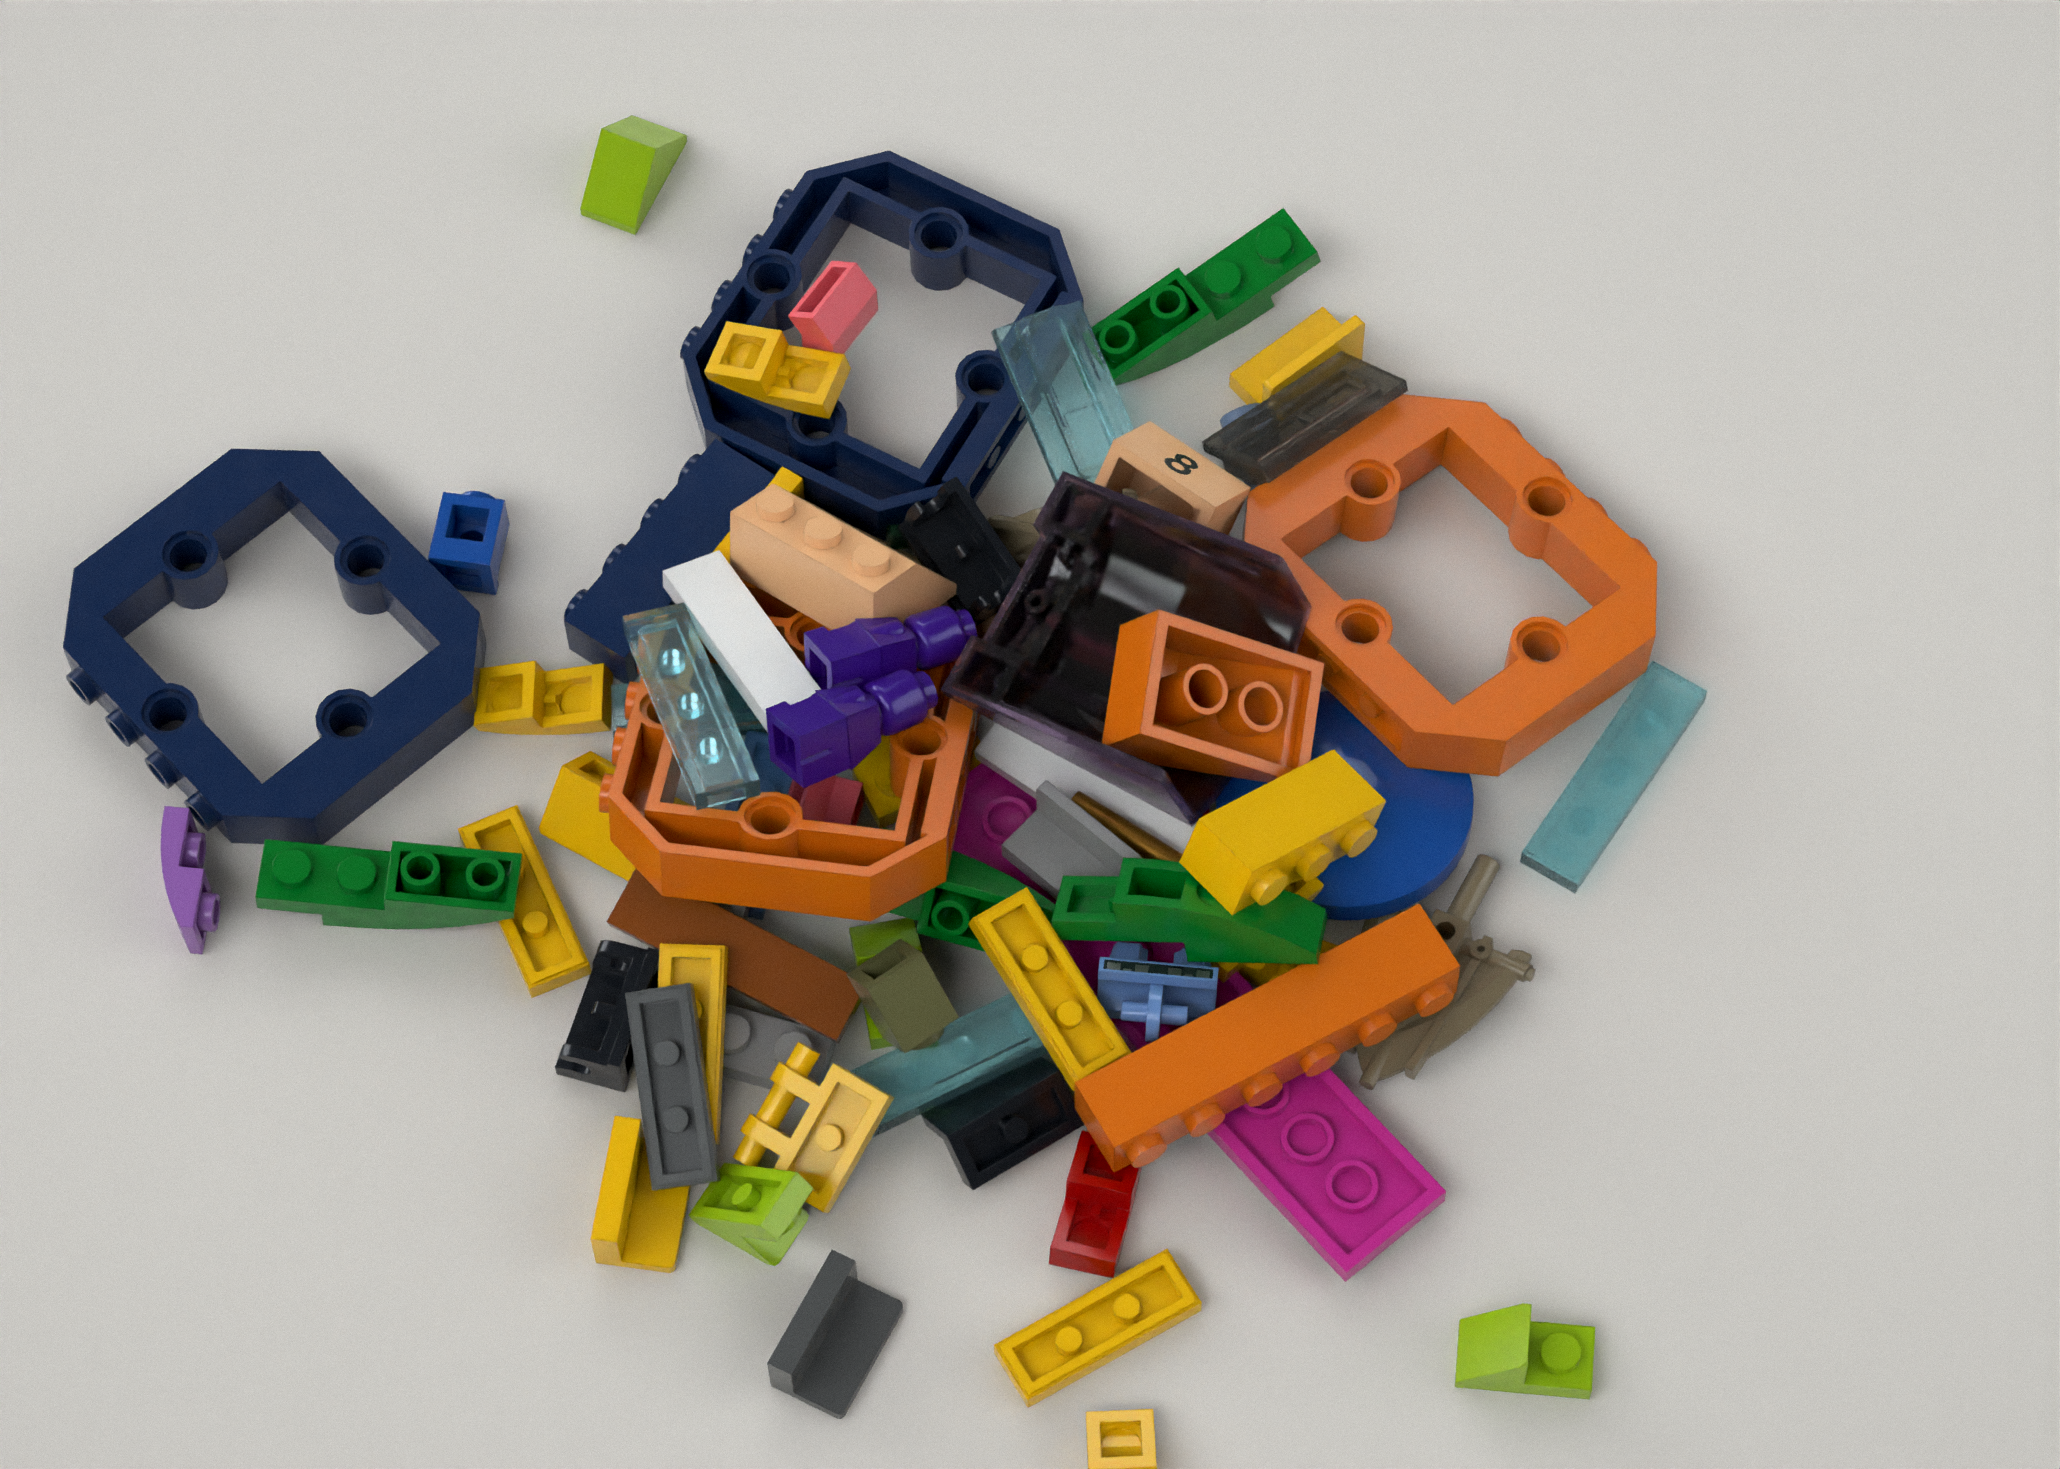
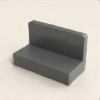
(833, 1338)

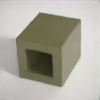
(903, 997)

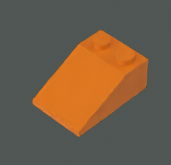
(1210, 700)

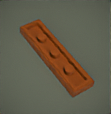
(758, 961)

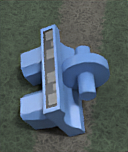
(1155, 991)

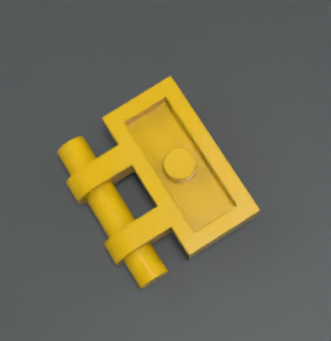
(831, 1132)

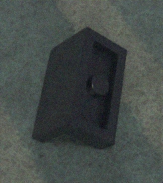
(1005, 1120)

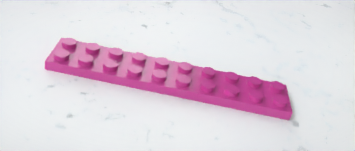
(1307, 1147)

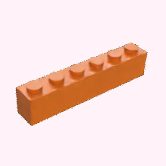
(1267, 1039)

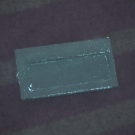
(1064, 388)

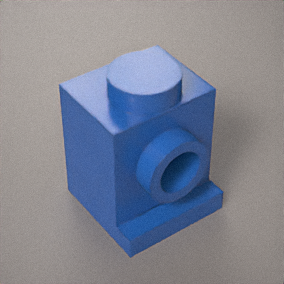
(470, 540)

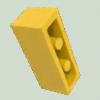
(1283, 832)

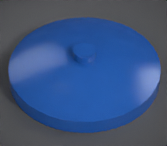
(1418, 832)

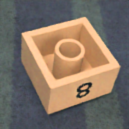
(1173, 478)

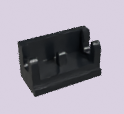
(963, 547)
(600, 1035)

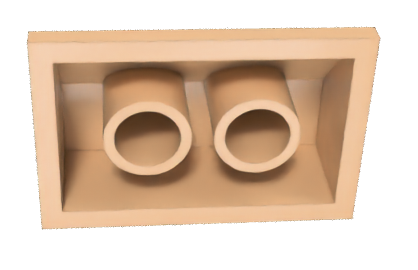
(826, 563)

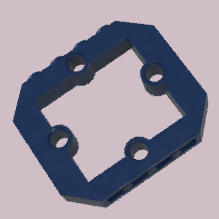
(918, 213)
(208, 524)

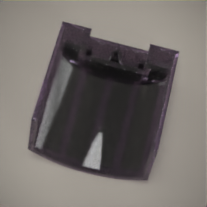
(1057, 632)

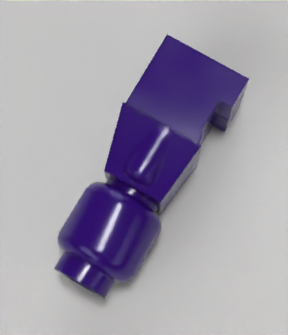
(883, 645)
(844, 724)

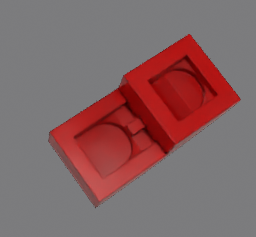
(1094, 1212)

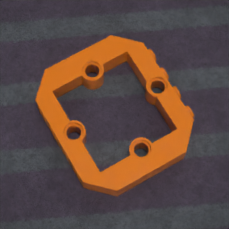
(1355, 492)
(766, 848)

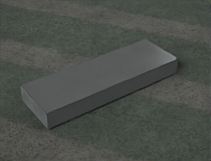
(672, 1086)

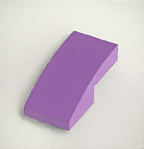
(185, 881)

